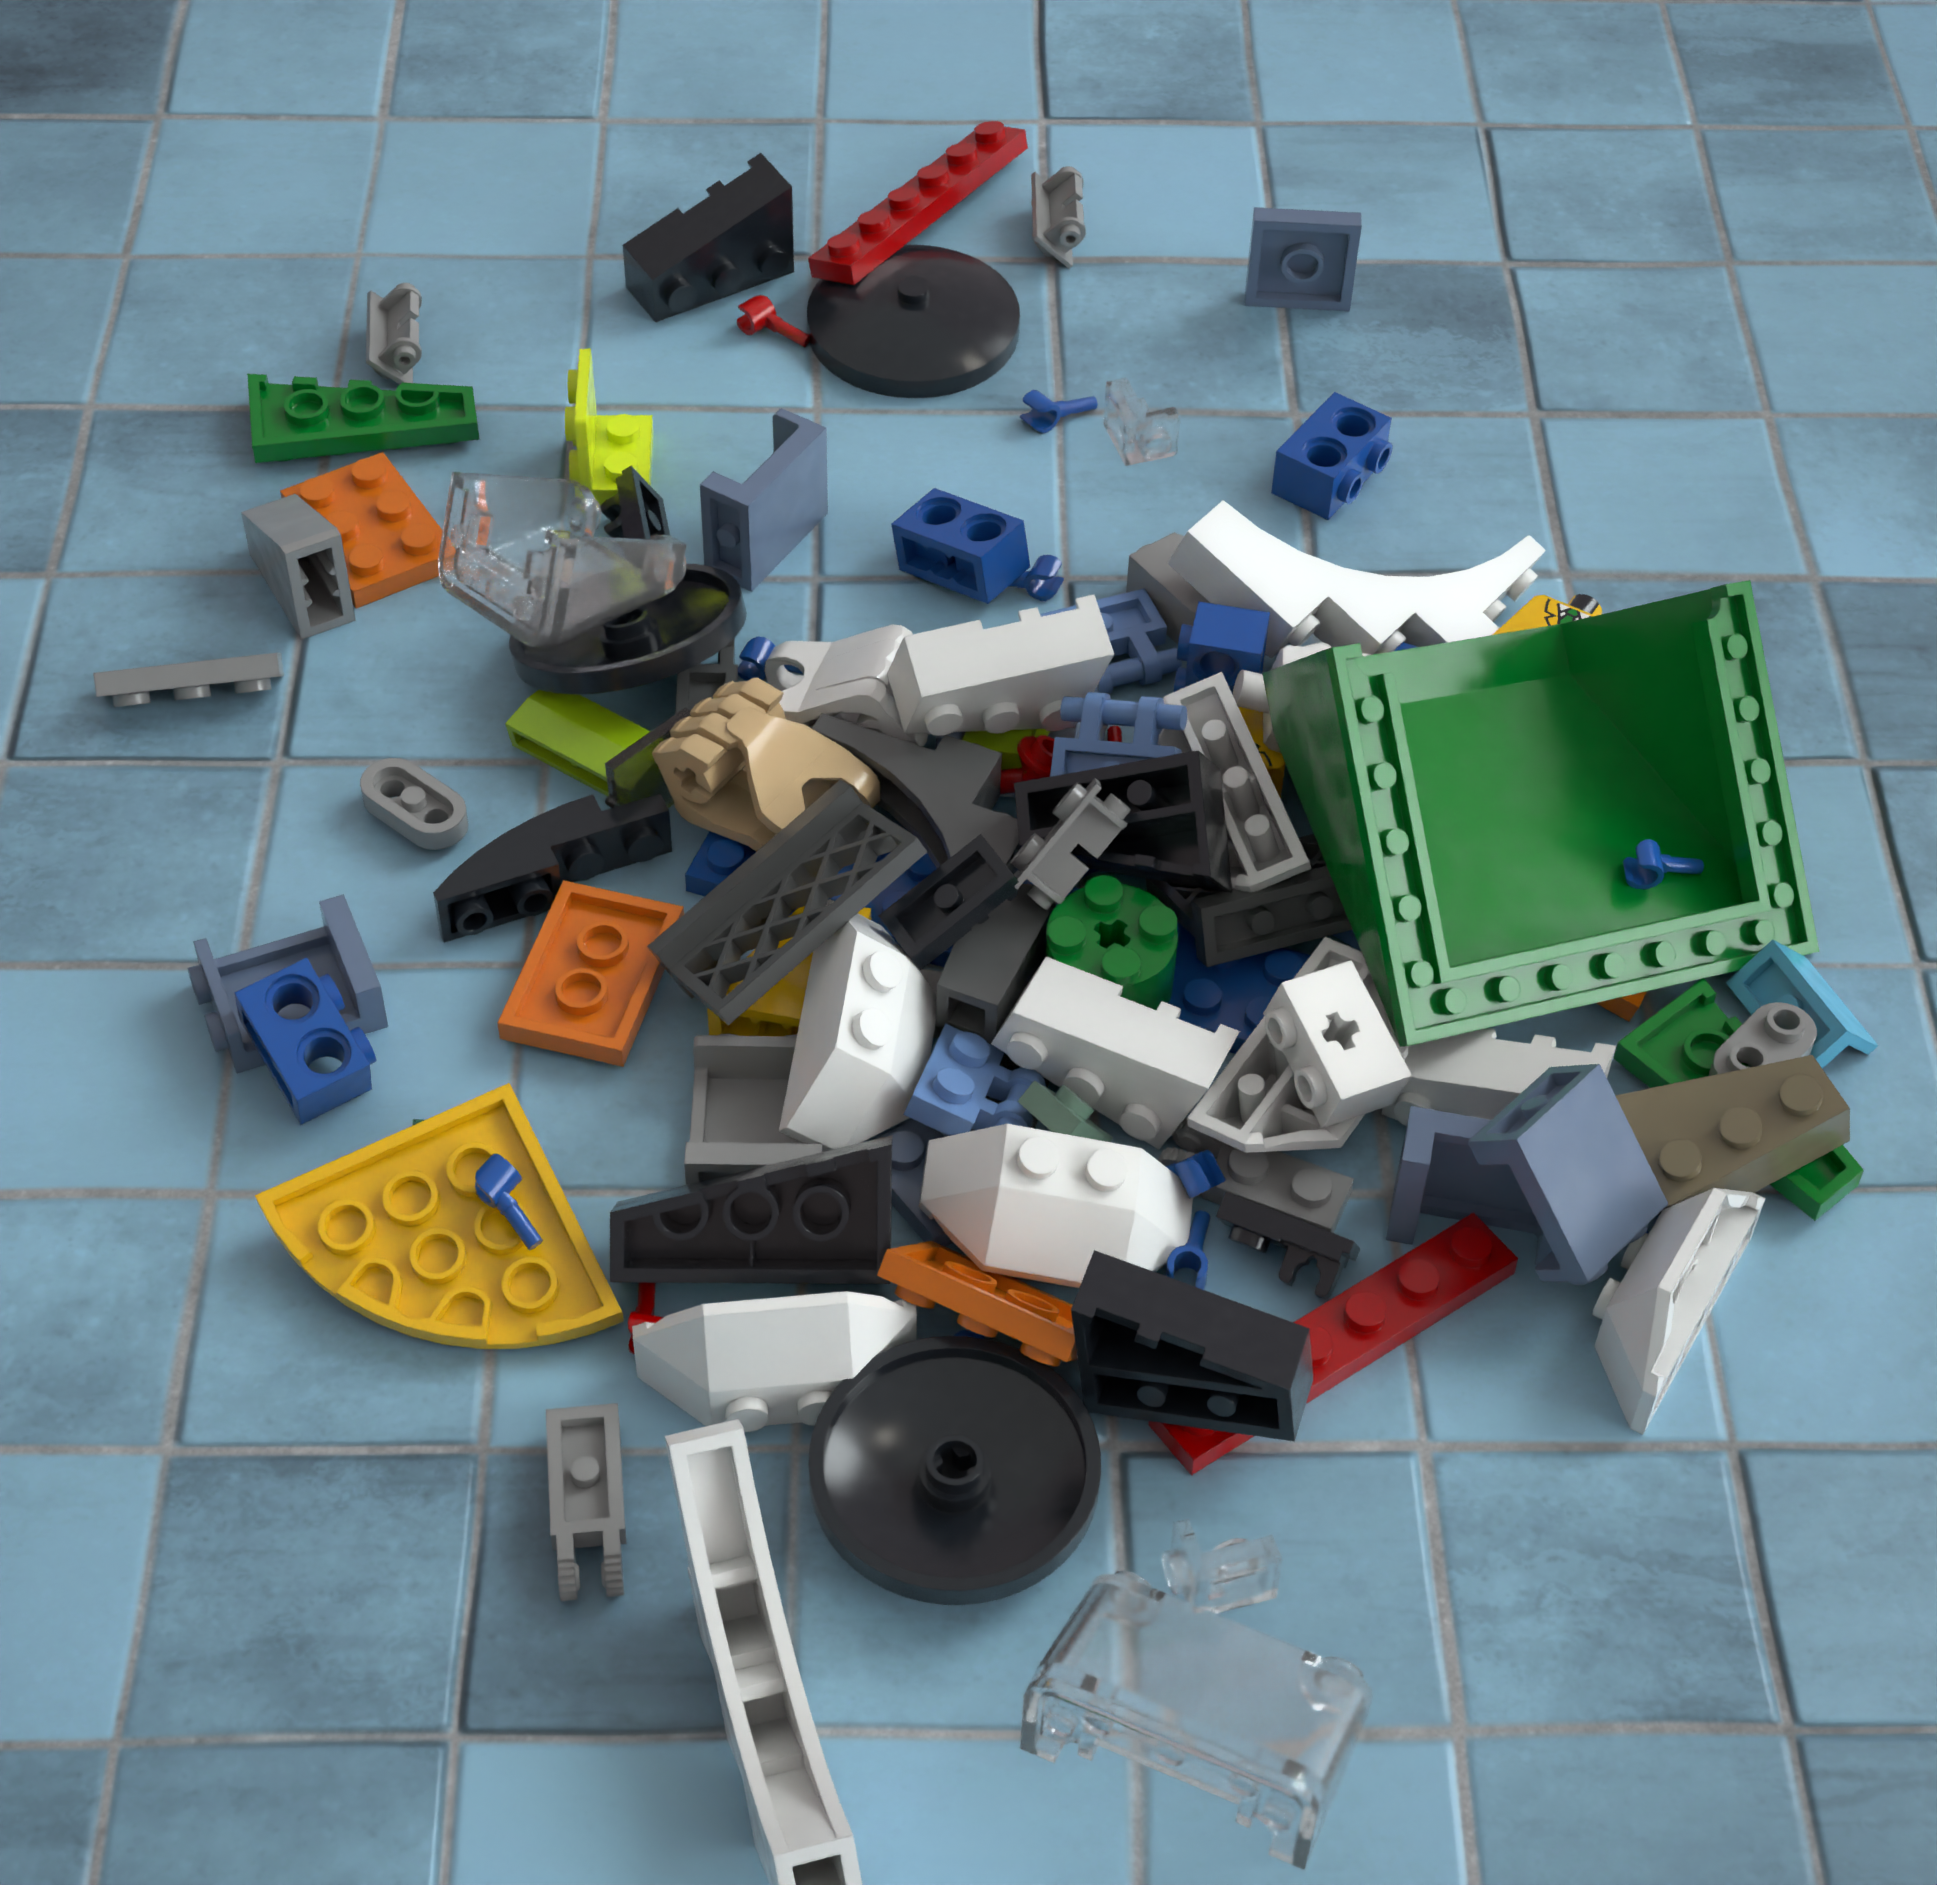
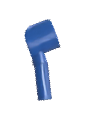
(1047, 413)
(1041, 579)
(755, 657)
(1651, 865)
(1198, 1173)
(493, 1184)
(1192, 1254)

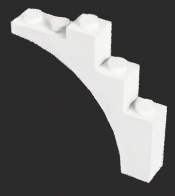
(1249, 569)
(762, 1699)

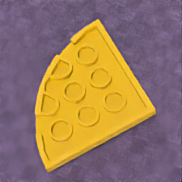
(423, 1255)

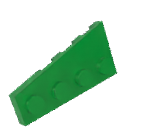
(326, 421)
(1681, 1046)

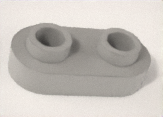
(424, 809)
(1768, 1036)

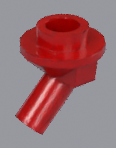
(1035, 759)

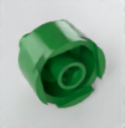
(1118, 937)

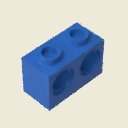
(1332, 456)
(961, 545)
(1221, 641)
(293, 1045)

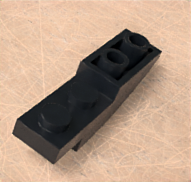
(527, 864)

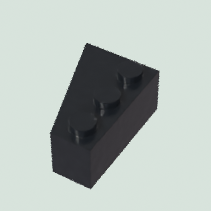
(716, 247)
(1173, 822)
(1186, 1354)

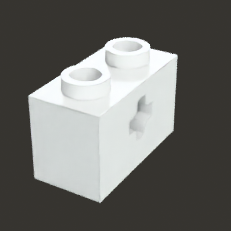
(1335, 1044)

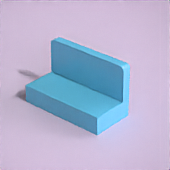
(1790, 978)

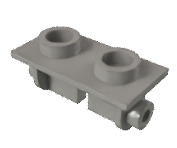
(1058, 213)
(394, 333)
(1083, 822)

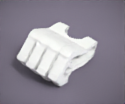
(842, 680)

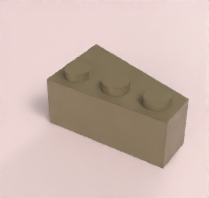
(1737, 1127)

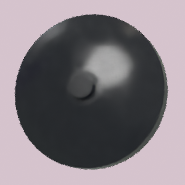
(916, 324)
(643, 644)
(954, 1470)

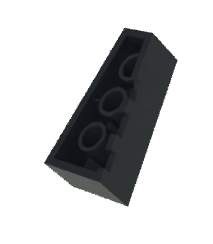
(778, 1223)

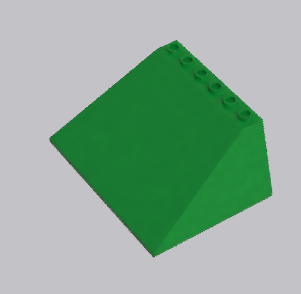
(1504, 778)

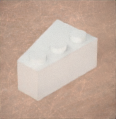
(1001, 674)
(1112, 1052)
(1482, 1074)

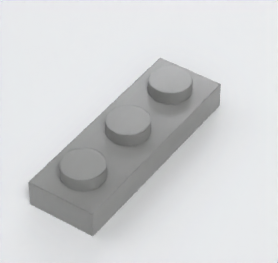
(189, 679)

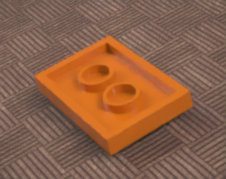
(382, 525)
(589, 974)
(985, 1300)

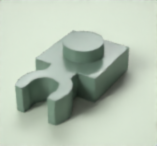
(1062, 1112)

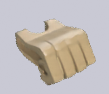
(750, 769)

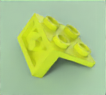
(603, 441)

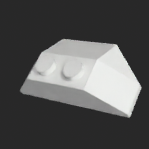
(1258, 829)
(858, 1039)
(1255, 1095)
(1047, 1199)
(1669, 1294)
(768, 1355)

